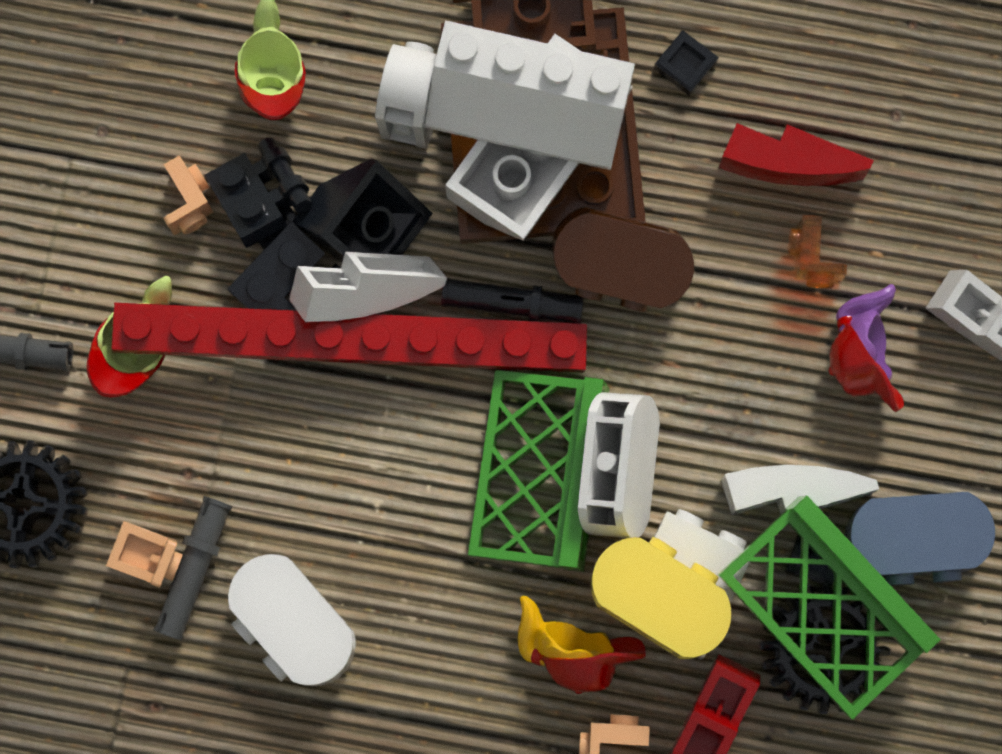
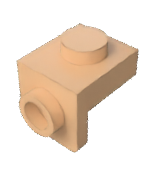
(191, 185)
(144, 554)
(621, 730)

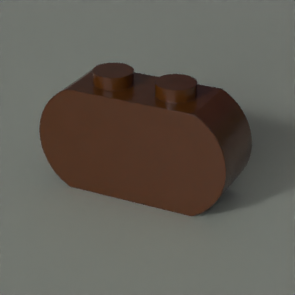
(622, 259)

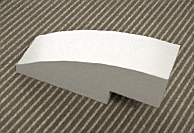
(363, 285)
(970, 310)
(784, 483)

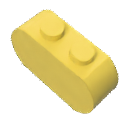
(661, 596)

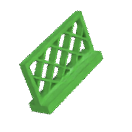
(570, 538)
(862, 581)

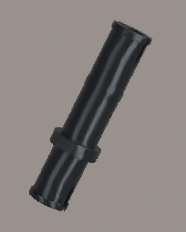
(512, 300)

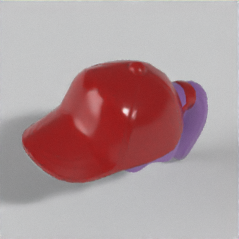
(860, 348)

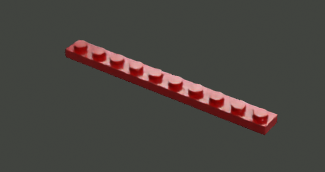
(357, 340)

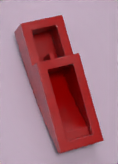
(793, 160)
(717, 709)

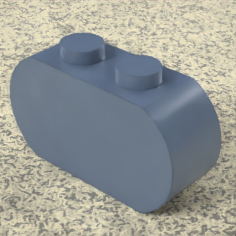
(923, 535)

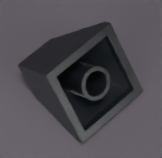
(363, 213)

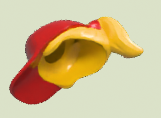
(570, 655)

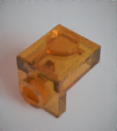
(805, 246)

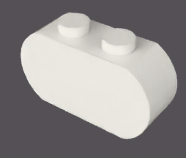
(405, 94)
(618, 465)
(290, 621)

